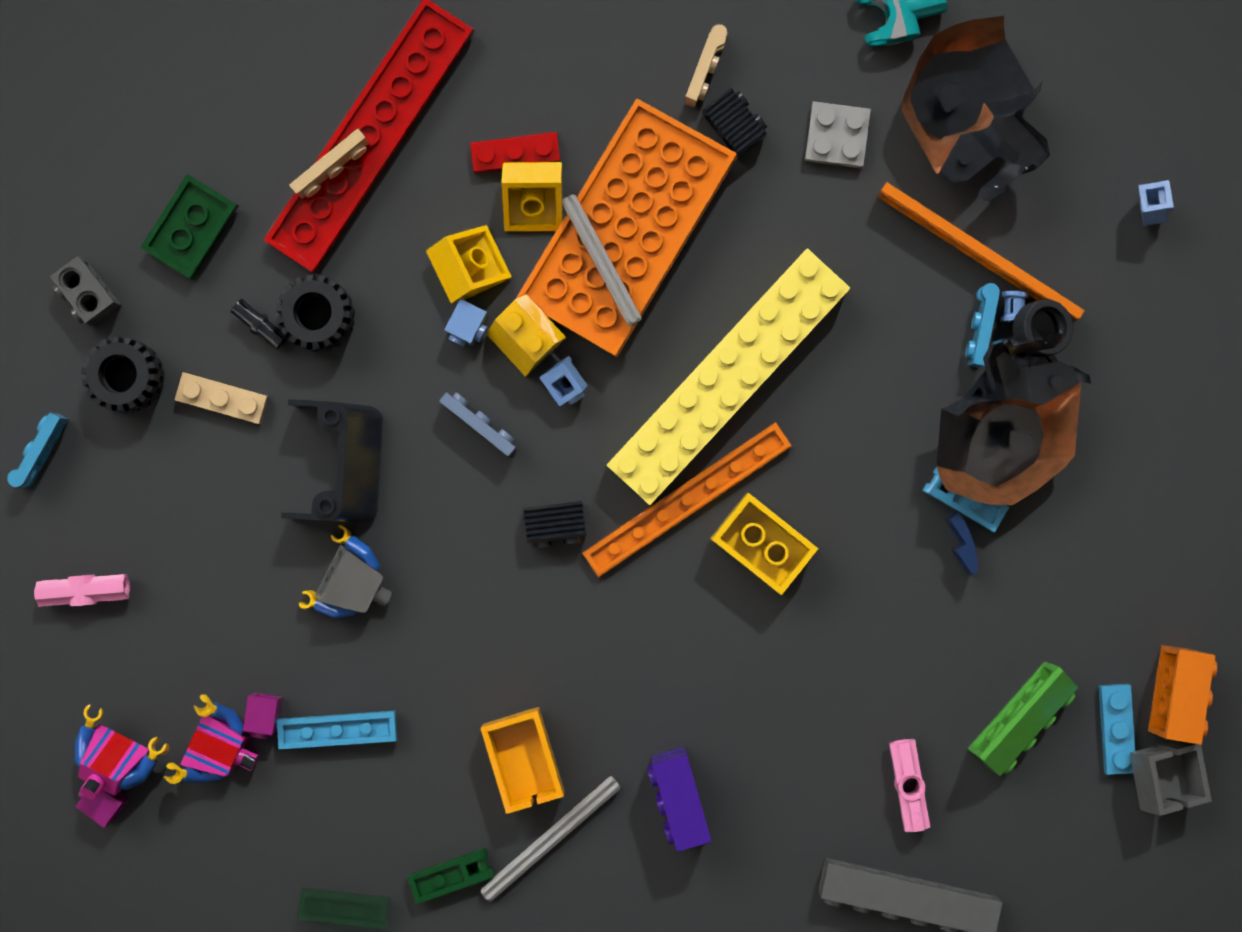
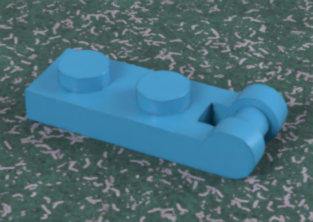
(982, 324)
(37, 451)
(983, 514)

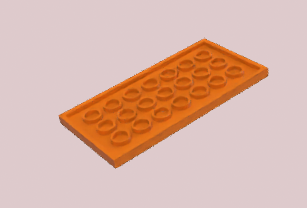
(643, 209)

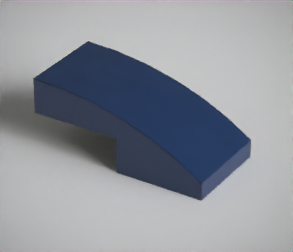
(965, 551)

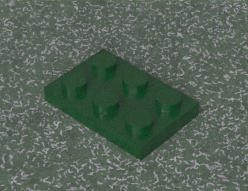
(189, 226)

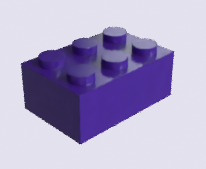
(678, 799)

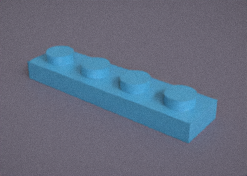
(337, 729)

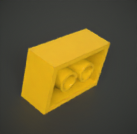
(764, 543)

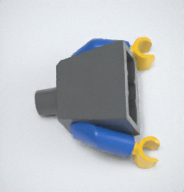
(350, 581)

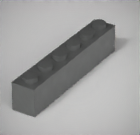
(908, 897)

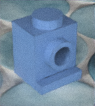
(1155, 202)
(554, 382)

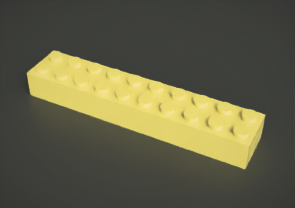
(728, 376)

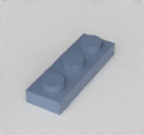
(479, 422)

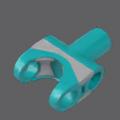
(901, 19)

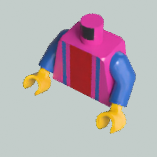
(214, 746)
(110, 759)

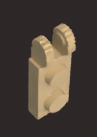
(707, 63)

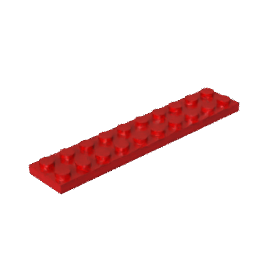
(384, 117)

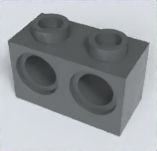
(90, 286)

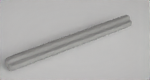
(550, 838)

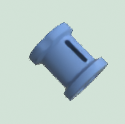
(1012, 304)

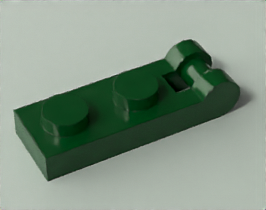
(449, 876)

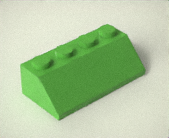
(1024, 718)

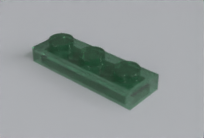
(343, 908)

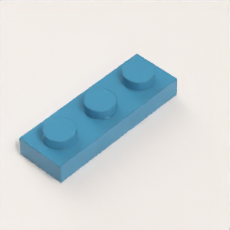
(1116, 728)

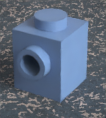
(466, 324)

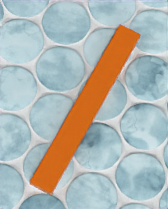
(974, 248)
(686, 499)

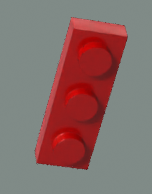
(535, 148)

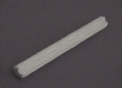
(601, 260)

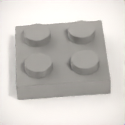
(837, 135)

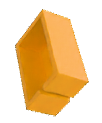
(522, 760)

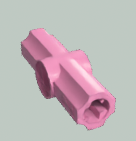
(82, 590)
(912, 803)

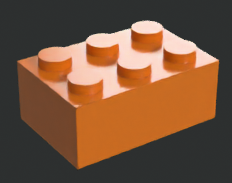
(1182, 694)

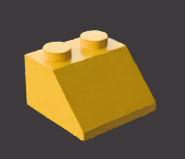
(532, 196)
(468, 263)
(525, 334)

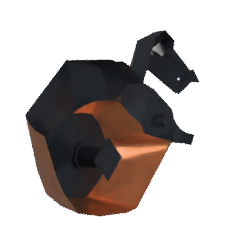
(968, 103)
(1015, 451)

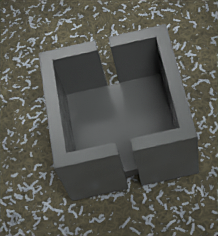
(1172, 773)

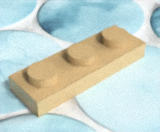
(330, 164)
(221, 398)

